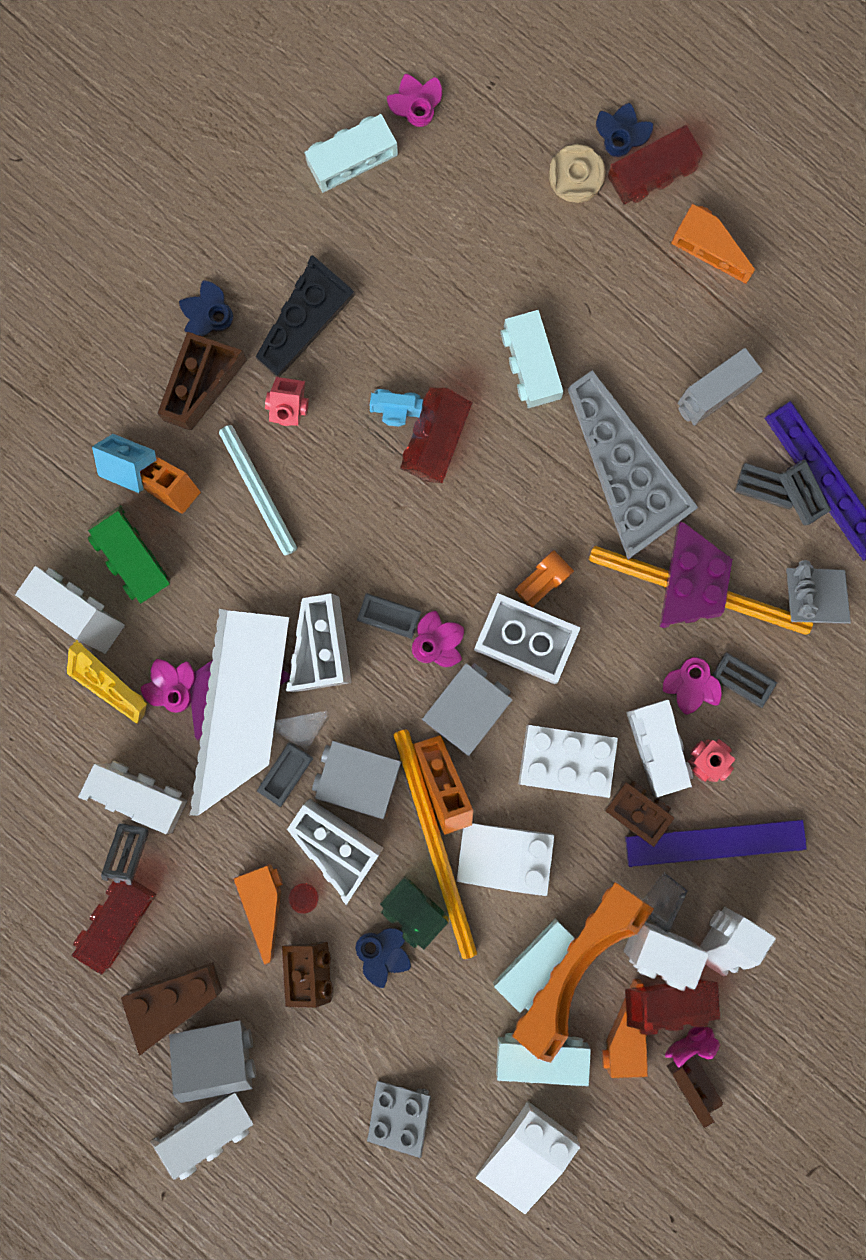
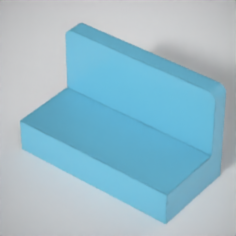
(122, 461)

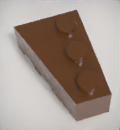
(198, 379)
(166, 1004)

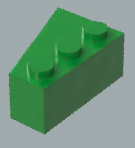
(128, 555)

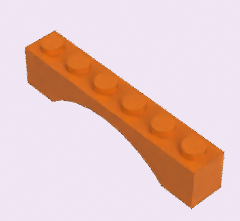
(546, 1022)

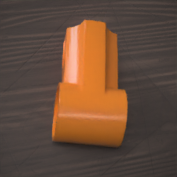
(548, 575)

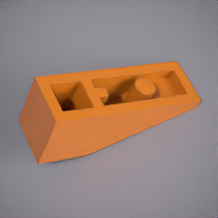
(708, 240)
(169, 485)
(443, 785)
(261, 902)
(625, 1047)

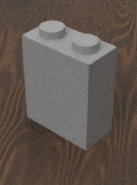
(719, 387)
(468, 708)
(356, 779)
(211, 1061)

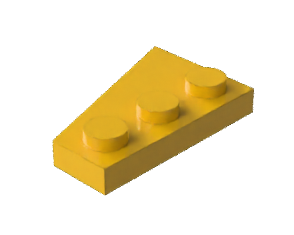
(101, 681)

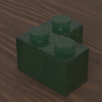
(415, 911)

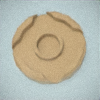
(577, 173)

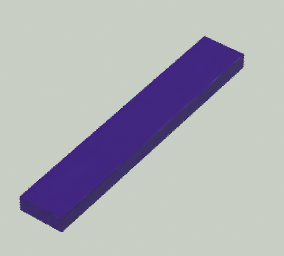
(840, 497)
(717, 843)

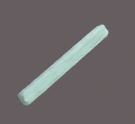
(258, 490)

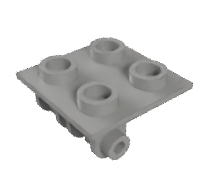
(817, 594)
(399, 1118)

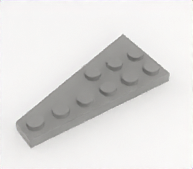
(635, 480)

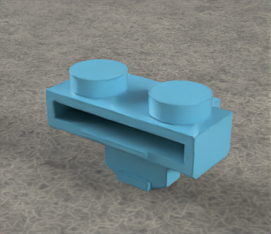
(395, 406)

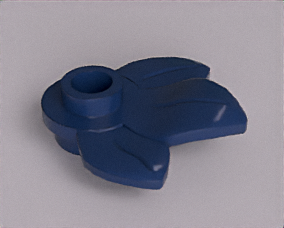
(622, 128)
(203, 309)
(386, 957)

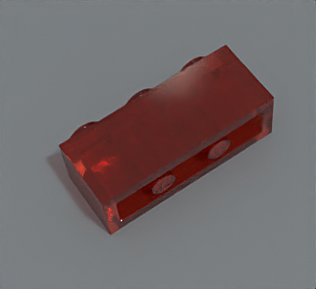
(655, 165)
(436, 435)
(112, 925)
(670, 1008)

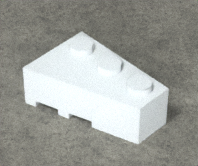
(69, 610)
(320, 646)
(660, 748)
(134, 796)
(335, 847)
(734, 943)
(202, 1136)

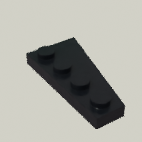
(311, 307)

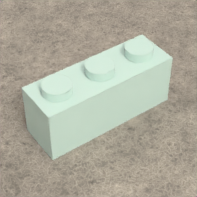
(351, 152)
(532, 359)
(534, 966)
(568, 1067)

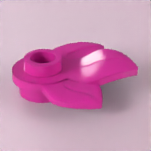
(414, 98)
(441, 638)
(166, 682)
(693, 690)
(698, 1041)

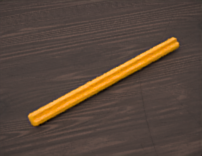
(733, 601)
(435, 844)

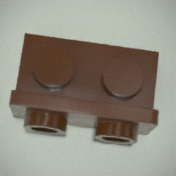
(639, 813)
(307, 975)
(696, 1089)

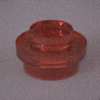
(303, 898)

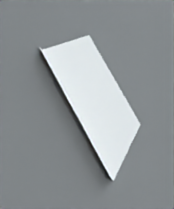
(239, 704)

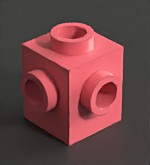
(286, 401)
(701, 760)

